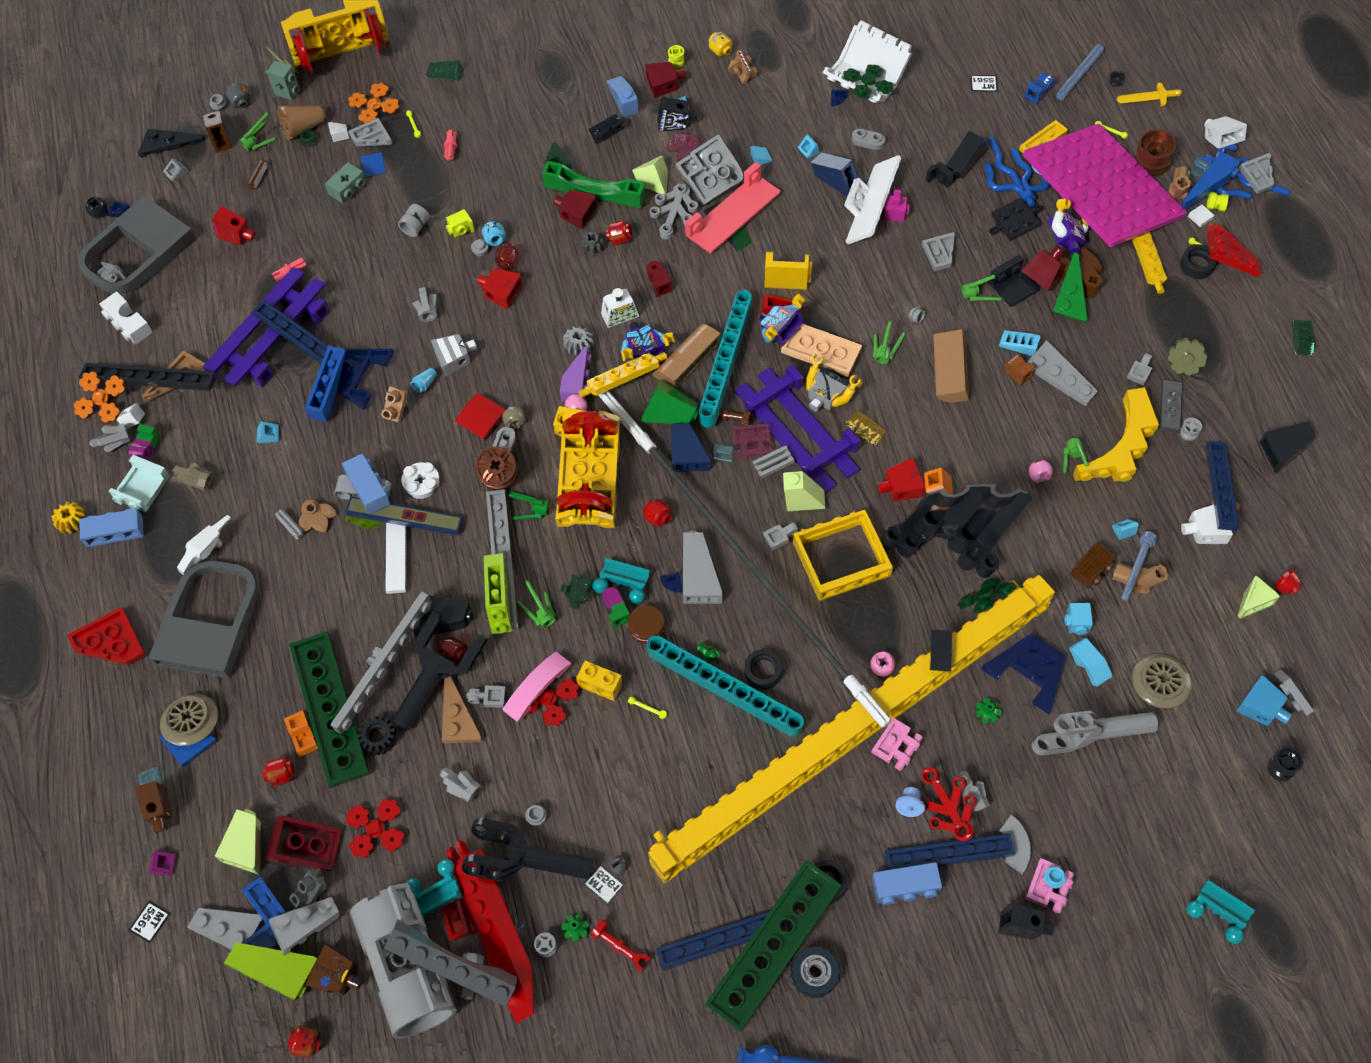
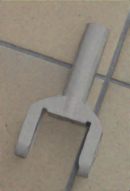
(1091, 729)

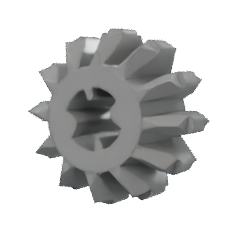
(577, 339)

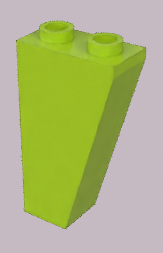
(497, 593)
(272, 968)

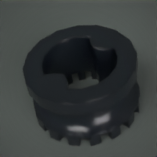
(1115, 74)

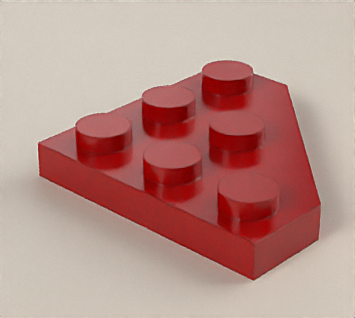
(1229, 251)
(108, 639)

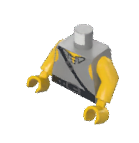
(828, 388)

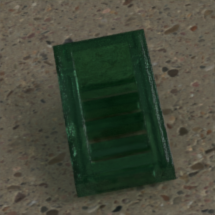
(451, 70)
(1303, 339)

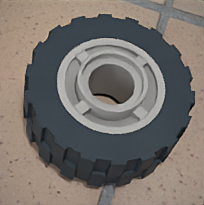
(811, 985)

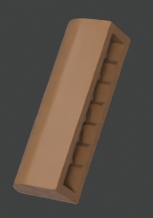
(688, 356)
(951, 366)

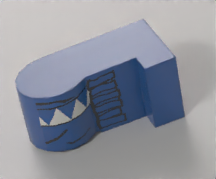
(1040, 86)

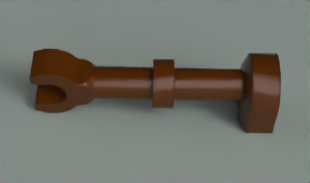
(745, 418)

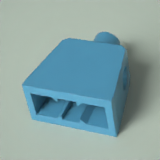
(1265, 703)

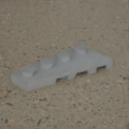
(1061, 374)

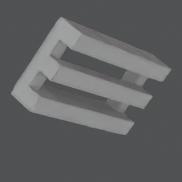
(772, 459)

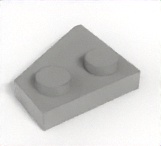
(370, 134)
(1258, 173)
(939, 251)
(1290, 688)

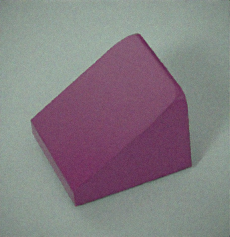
(162, 863)

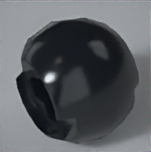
(96, 207)

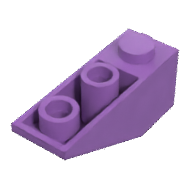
(576, 375)

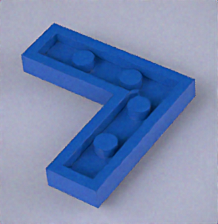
(267, 908)

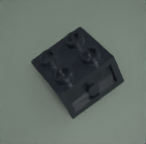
(1012, 282)

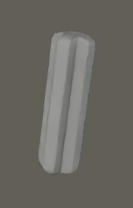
(289, 524)

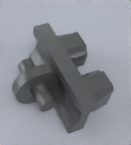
(308, 889)

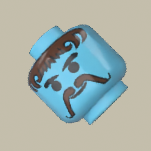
(493, 233)

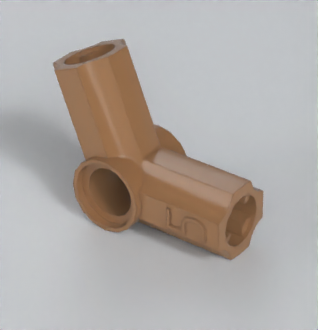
(1180, 183)
(1146, 577)

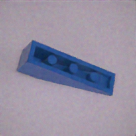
(1215, 177)
(325, 385)

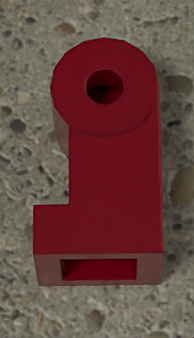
(661, 281)

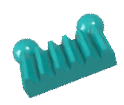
(623, 574)
(438, 894)
(1224, 905)

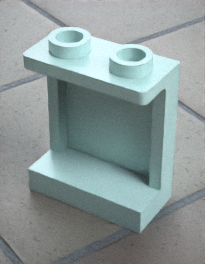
(140, 484)

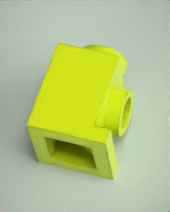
(459, 223)

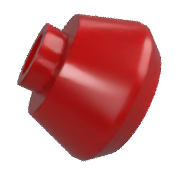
(1289, 583)

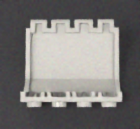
(871, 48)

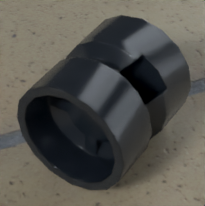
(1285, 764)

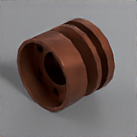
(1155, 151)
(497, 479)

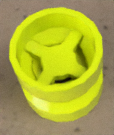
(676, 56)
(1217, 201)

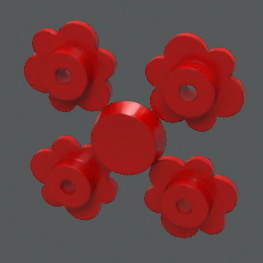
(548, 698)
(374, 828)

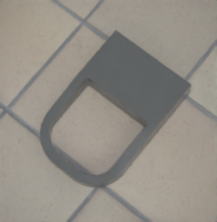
(150, 229)
(199, 644)

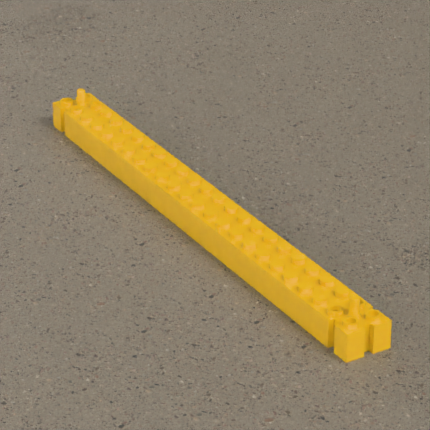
(843, 734)

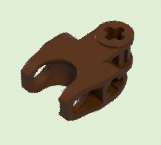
(1090, 272)

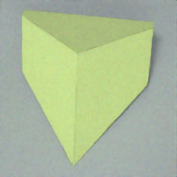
(653, 174)
(1257, 597)

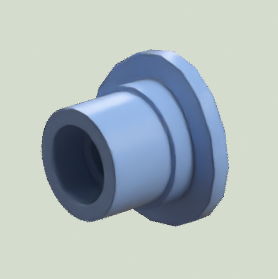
(910, 803)

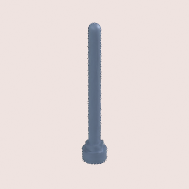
(1146, 541)

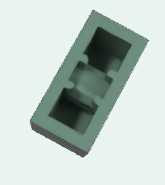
(283, 80)
(345, 182)

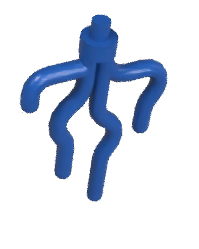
(1021, 187)
(1240, 193)

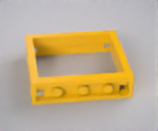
(851, 581)

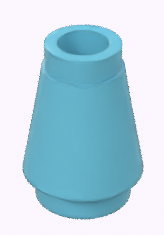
(423, 380)

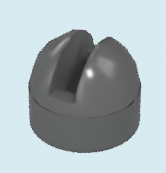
(621, 868)

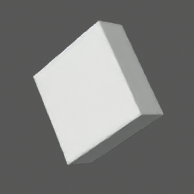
(1201, 215)

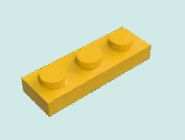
(1047, 134)

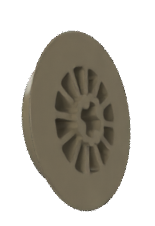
(1161, 699)
(175, 729)

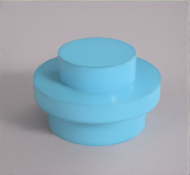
(1054, 877)

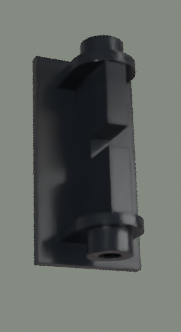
(606, 128)

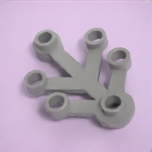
(680, 192)

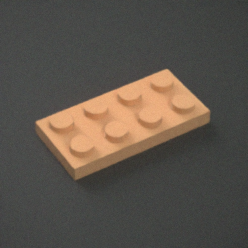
(837, 352)

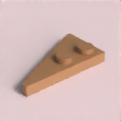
(184, 362)
(457, 722)

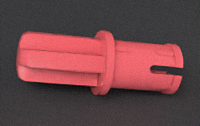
(450, 145)
(298, 264)

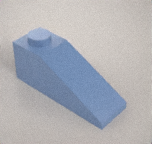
(624, 96)

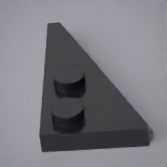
(165, 140)

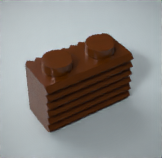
(1093, 565)

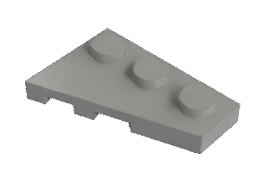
(300, 923)
(225, 926)

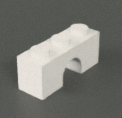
(132, 327)

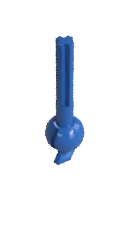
(769, 1054)

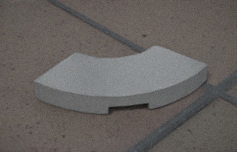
(1020, 843)

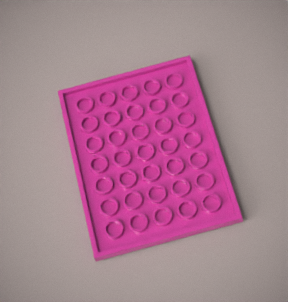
(1104, 184)

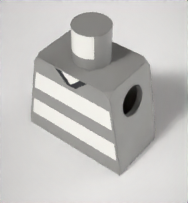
(452, 352)

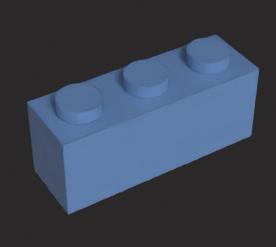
(366, 483)
(111, 527)
(906, 883)

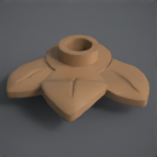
(317, 518)

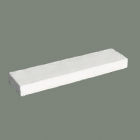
(395, 558)

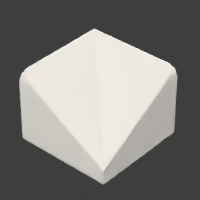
(338, 131)
(131, 416)

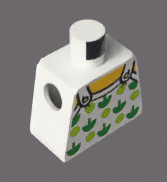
(618, 308)

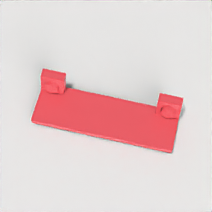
(732, 212)

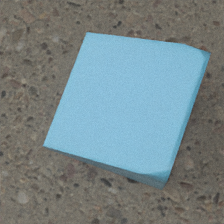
(760, 155)
(267, 432)

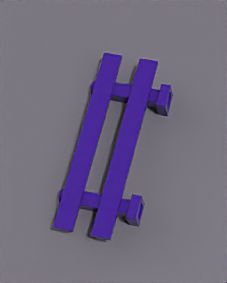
(248, 363)
(832, 450)

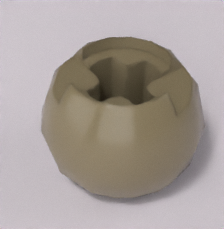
(513, 417)

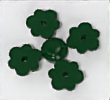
(869, 79)
(985, 594)

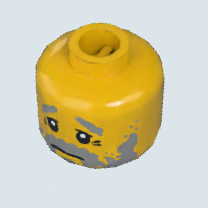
(720, 44)

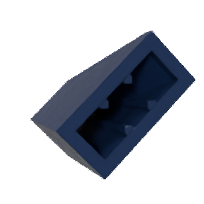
(835, 171)
(687, 450)

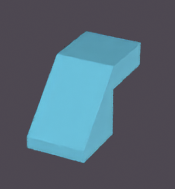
(1088, 657)

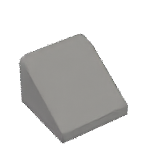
(175, 170)

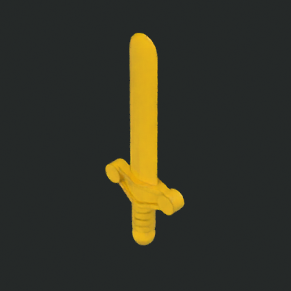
(1160, 94)

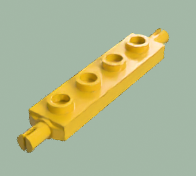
(1150, 261)
(622, 374)

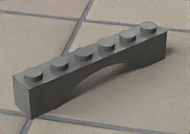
(419, 949)

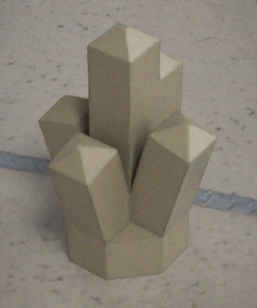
(194, 476)

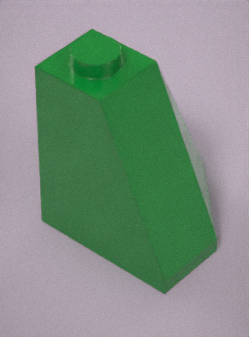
(669, 406)

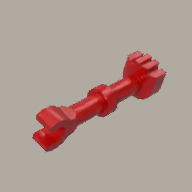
(619, 946)

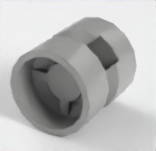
(413, 220)

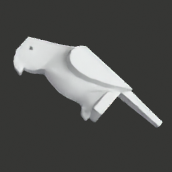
(202, 545)

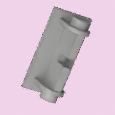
(110, 272)

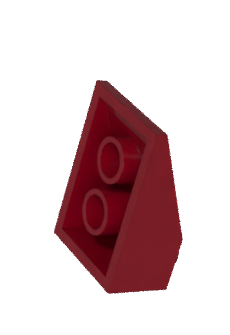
(303, 844)

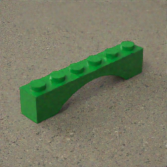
(624, 192)

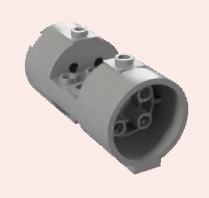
(409, 993)

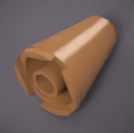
(299, 119)

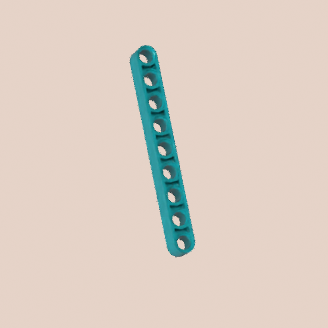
(725, 359)
(729, 693)

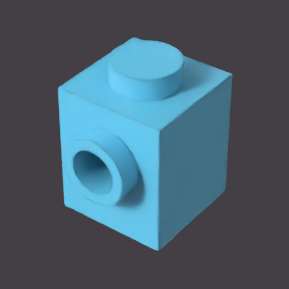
(1078, 618)

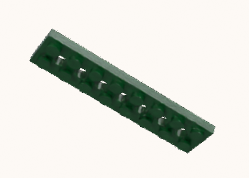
(320, 720)
(758, 945)

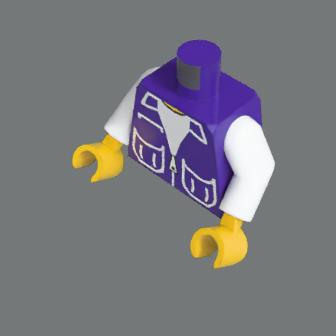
(1067, 229)

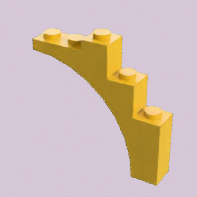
(1119, 461)

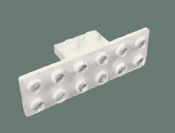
(868, 200)

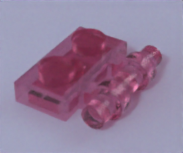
(751, 435)

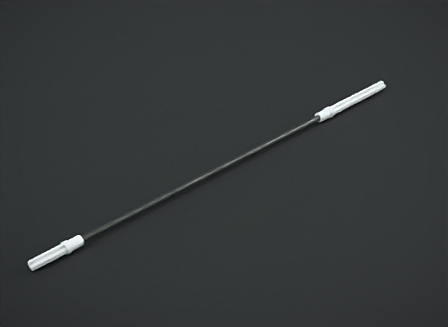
(850, 681)

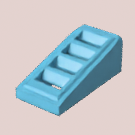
(1018, 347)

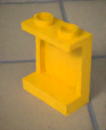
(787, 274)

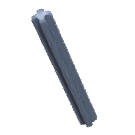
(1079, 72)

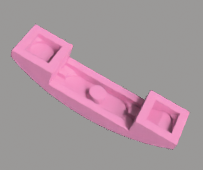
(534, 685)

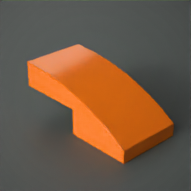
(301, 733)

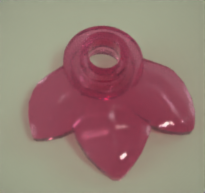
(683, 144)

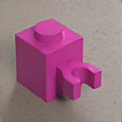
(896, 207)

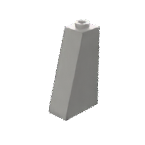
(699, 575)

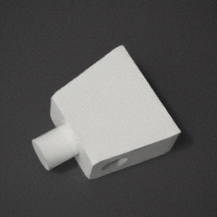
(1224, 131)
(1204, 527)

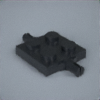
(1015, 219)

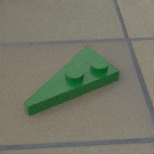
(1071, 296)

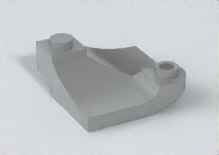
(710, 170)

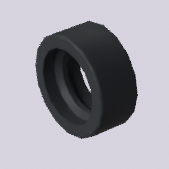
(1194, 271)
(763, 654)
(838, 870)

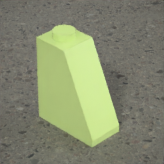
(802, 492)
(242, 842)

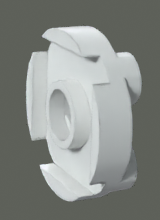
(416, 471)

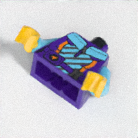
(782, 321)
(643, 341)

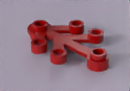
(950, 806)

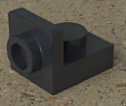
(941, 173)

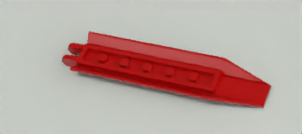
(495, 931)

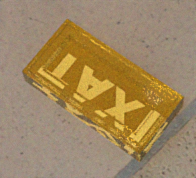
(865, 428)

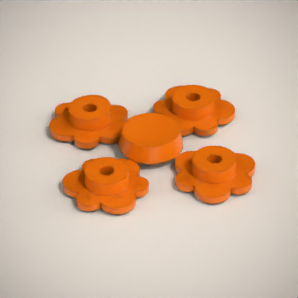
(373, 104)
(99, 397)

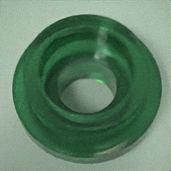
(307, 138)

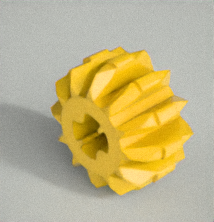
(67, 517)

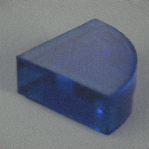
(838, 97)
(117, 209)
(672, 582)

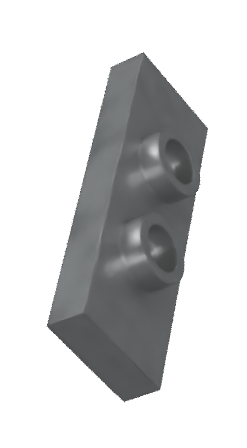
(1170, 406)

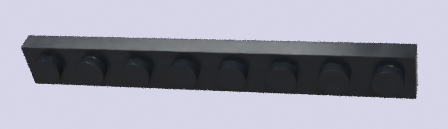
(153, 376)

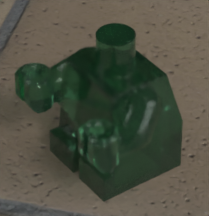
(578, 590)

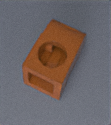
(1019, 369)

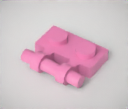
(892, 739)
(1041, 893)

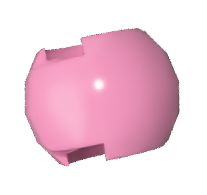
(576, 402)
(1040, 471)
(881, 657)

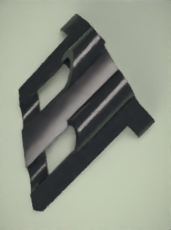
(964, 524)

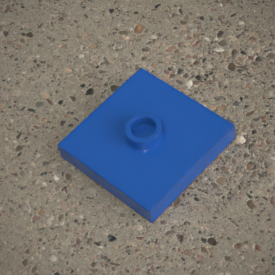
(188, 753)

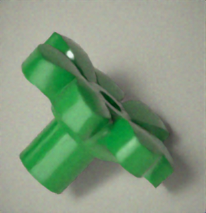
(708, 651)
(988, 711)
(578, 930)

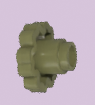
(1187, 356)

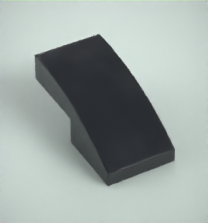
(940, 650)

